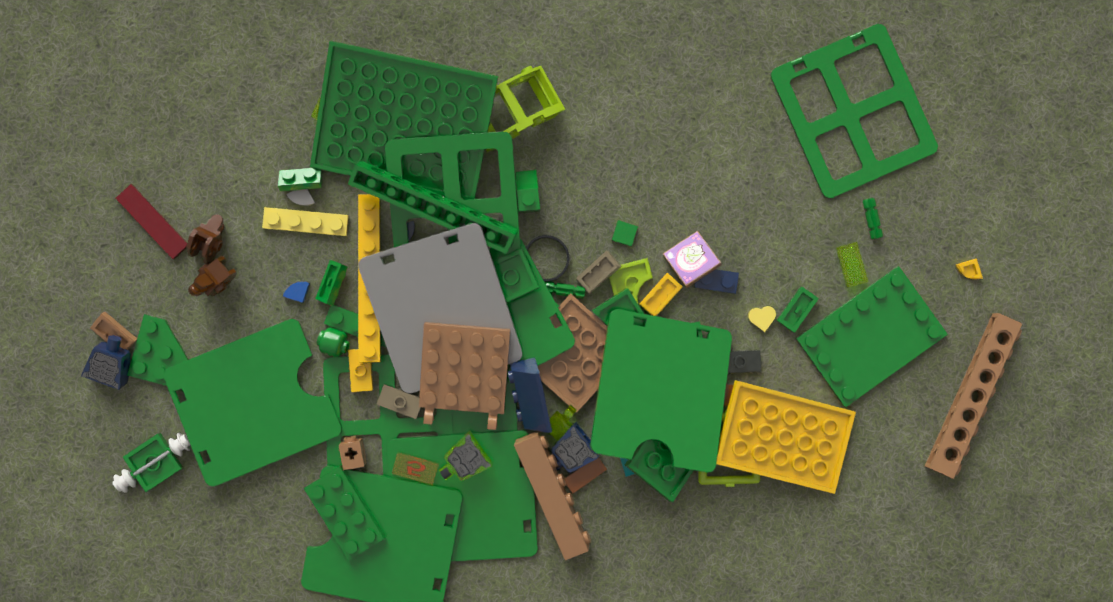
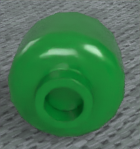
(333, 342)

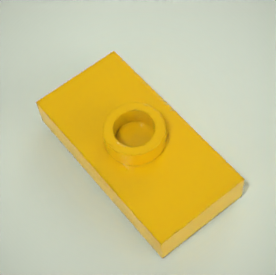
(660, 295)
(360, 373)

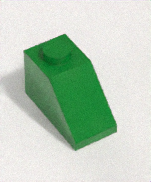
(527, 191)

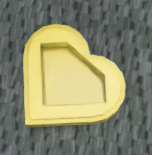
(762, 317)

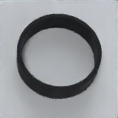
(557, 239)

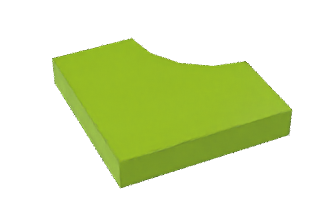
(631, 276)

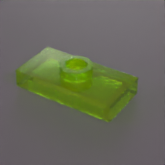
(851, 264)

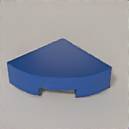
(297, 291)

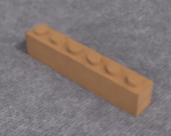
(552, 495)

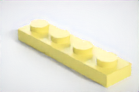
(305, 221)

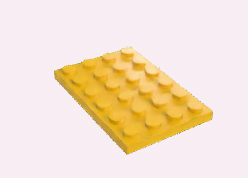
(784, 437)

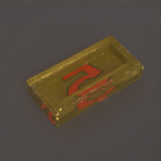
(415, 468)

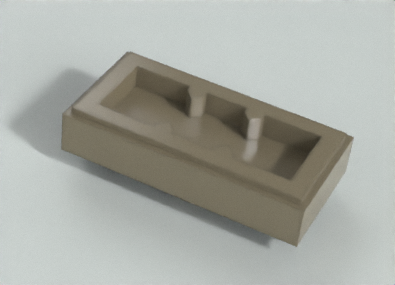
(598, 272)
(399, 401)

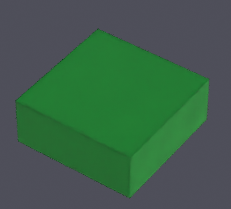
(624, 233)

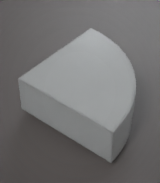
(301, 197)

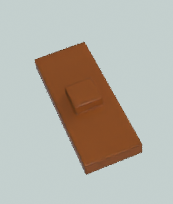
(584, 475)

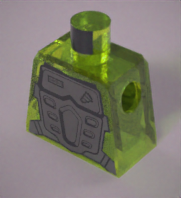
(465, 458)

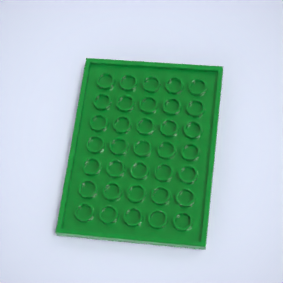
(390, 96)

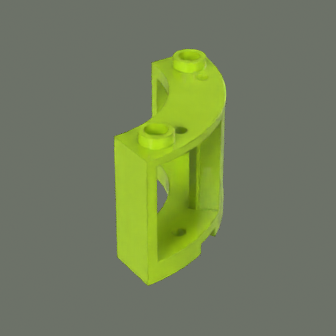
(543, 90)

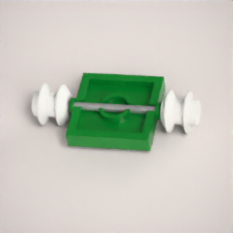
(152, 462)

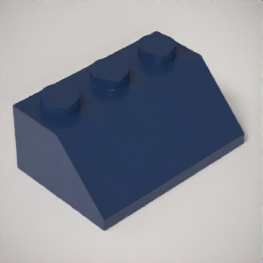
(529, 395)

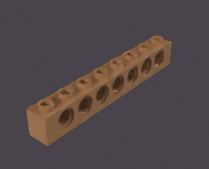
(1011, 332)

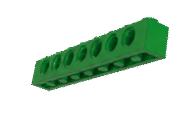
(429, 204)

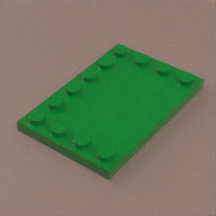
(871, 336)

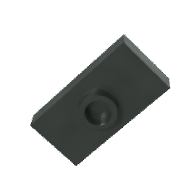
(744, 361)

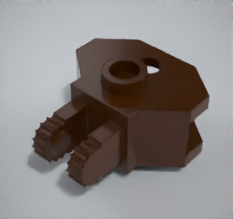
(207, 239)
(212, 278)

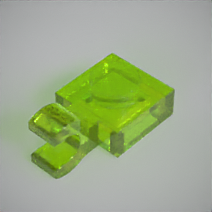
(560, 422)

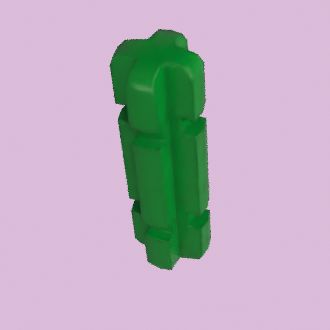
(872, 218)
(566, 289)

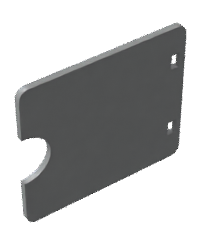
(434, 286)

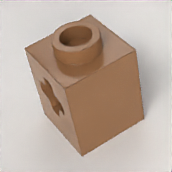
(348, 460)

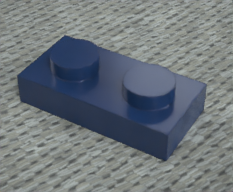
(719, 281)

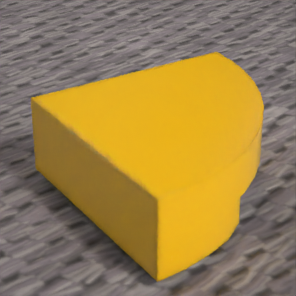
(970, 269)

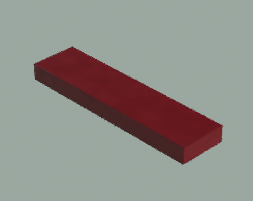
(152, 221)

